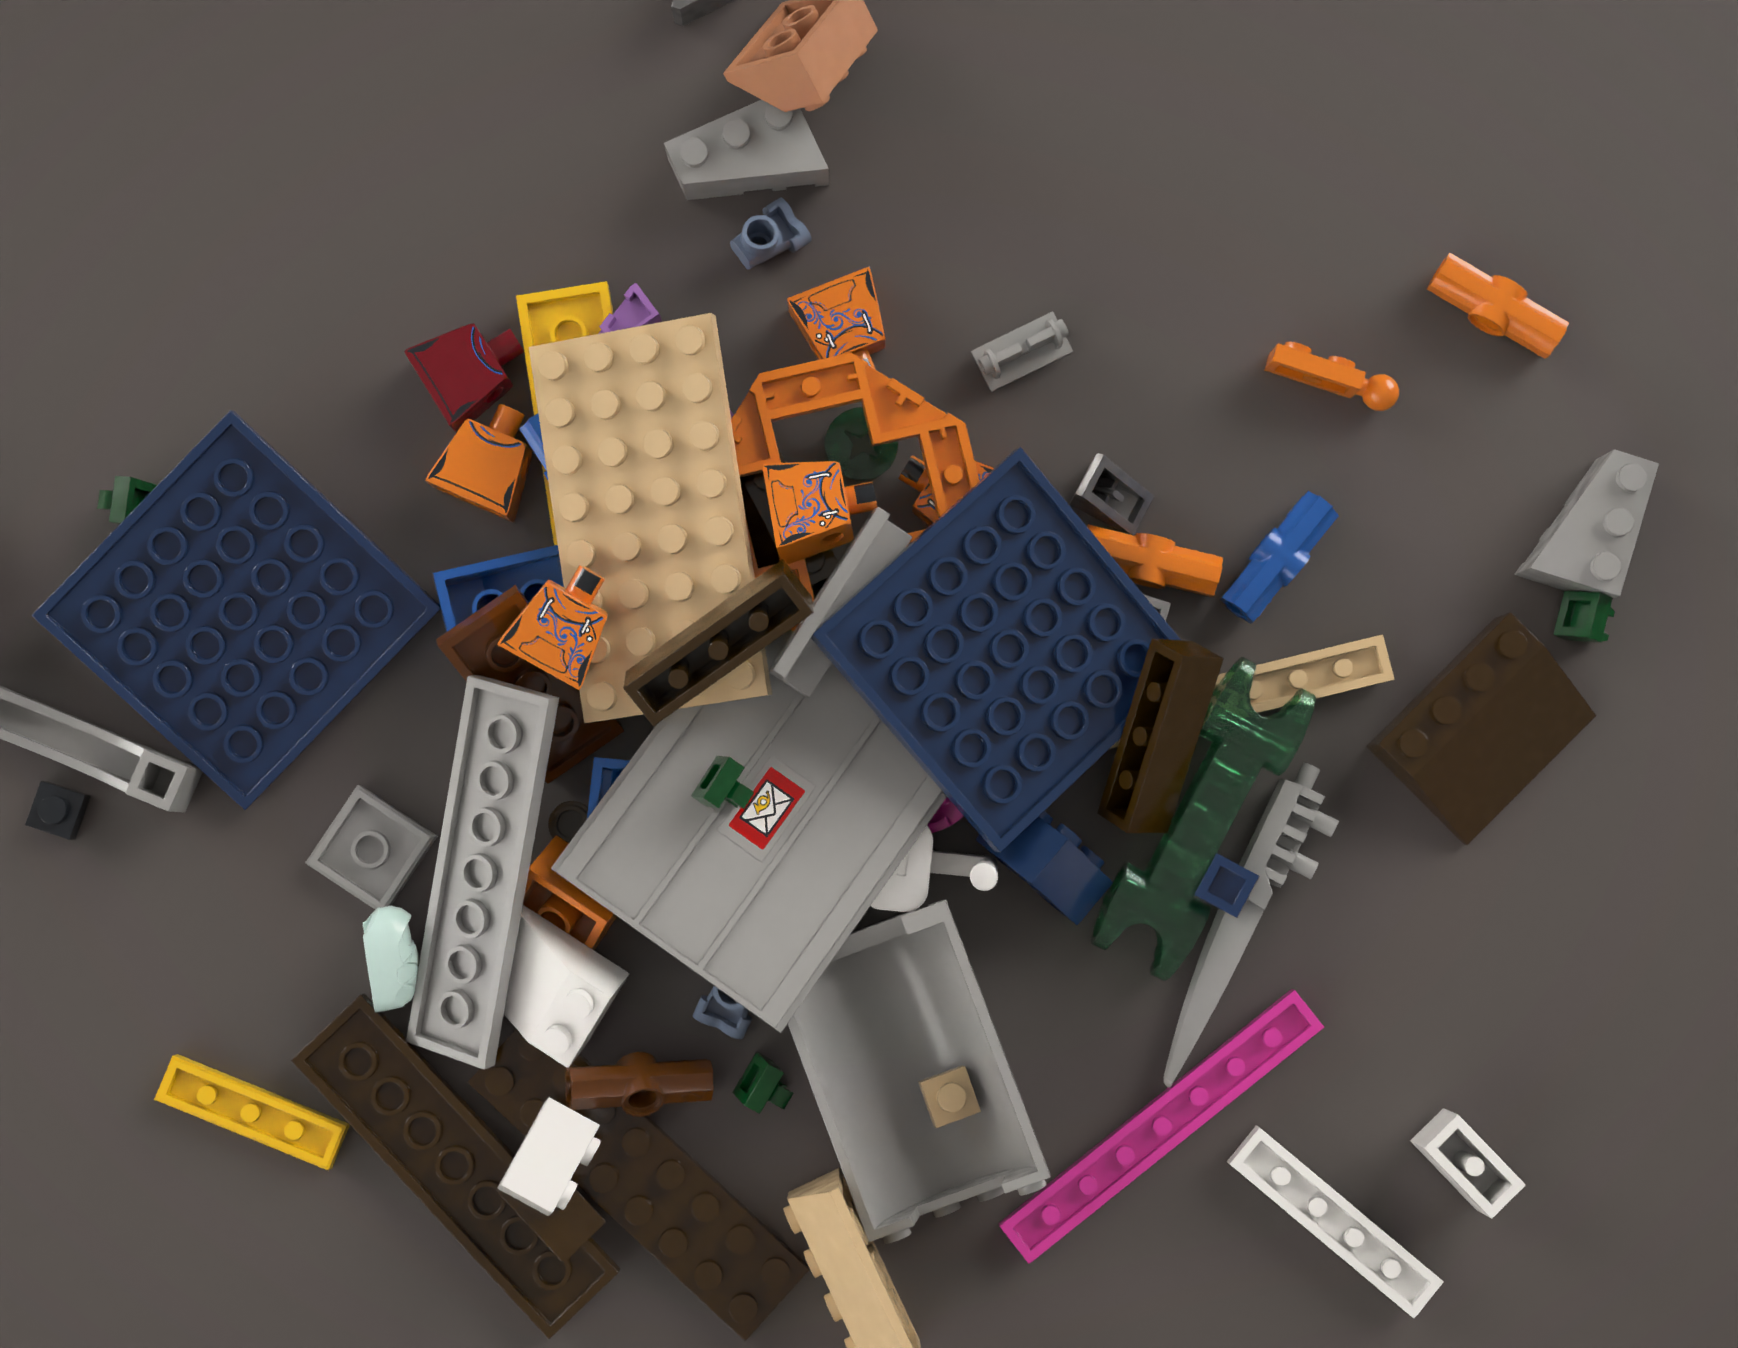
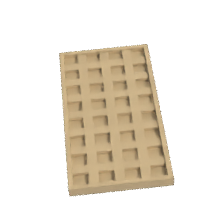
(646, 494)

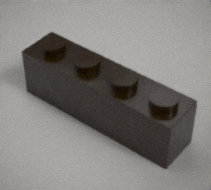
(718, 642)
(1160, 736)

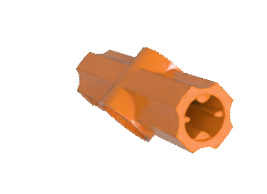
(1497, 306)
(1159, 563)

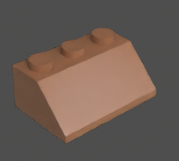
(803, 52)

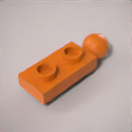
(1332, 374)

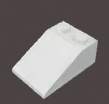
(558, 988)

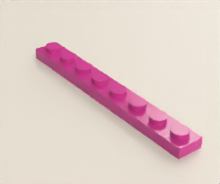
(1160, 1125)

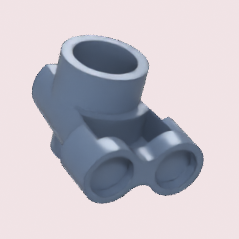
(775, 230)
(723, 1013)

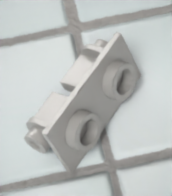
(1022, 351)

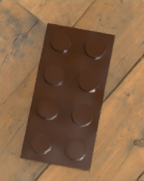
(475, 651)

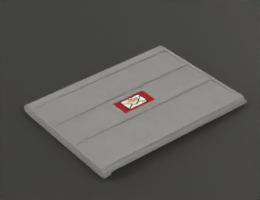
(767, 888)

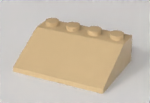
(850, 1265)

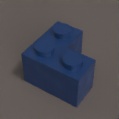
(1055, 867)

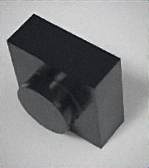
(58, 810)

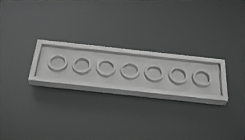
(482, 870)

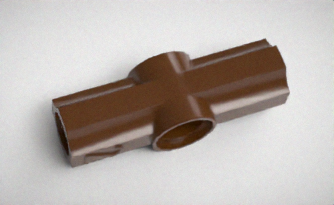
(639, 1084)

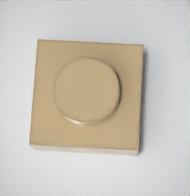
(949, 1096)

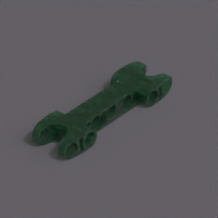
(1238, 751)

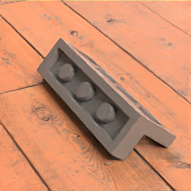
(877, 543)

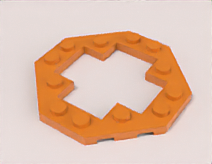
(890, 412)

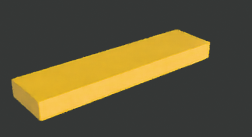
(252, 1112)

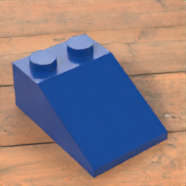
(473, 586)

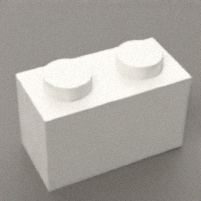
(549, 1157)
(1468, 1163)

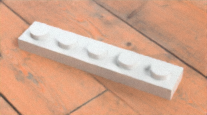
(1335, 1221)

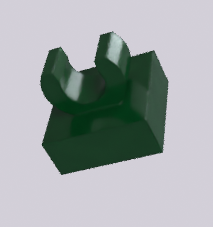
(124, 498)
(1583, 616)
(721, 784)
(762, 1084)

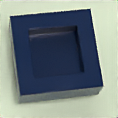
(1227, 885)

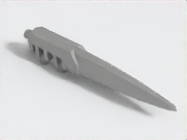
(1270, 856)

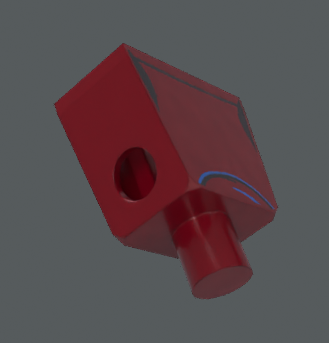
(465, 371)

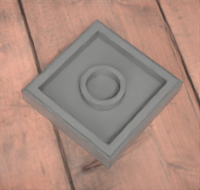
(371, 849)

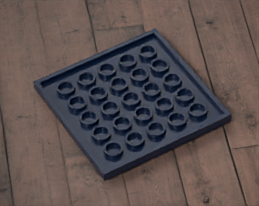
(237, 610)
(999, 648)

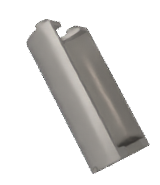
(875, 1024)

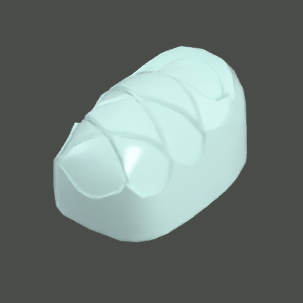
(390, 957)

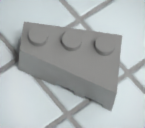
(747, 152)
(1596, 529)

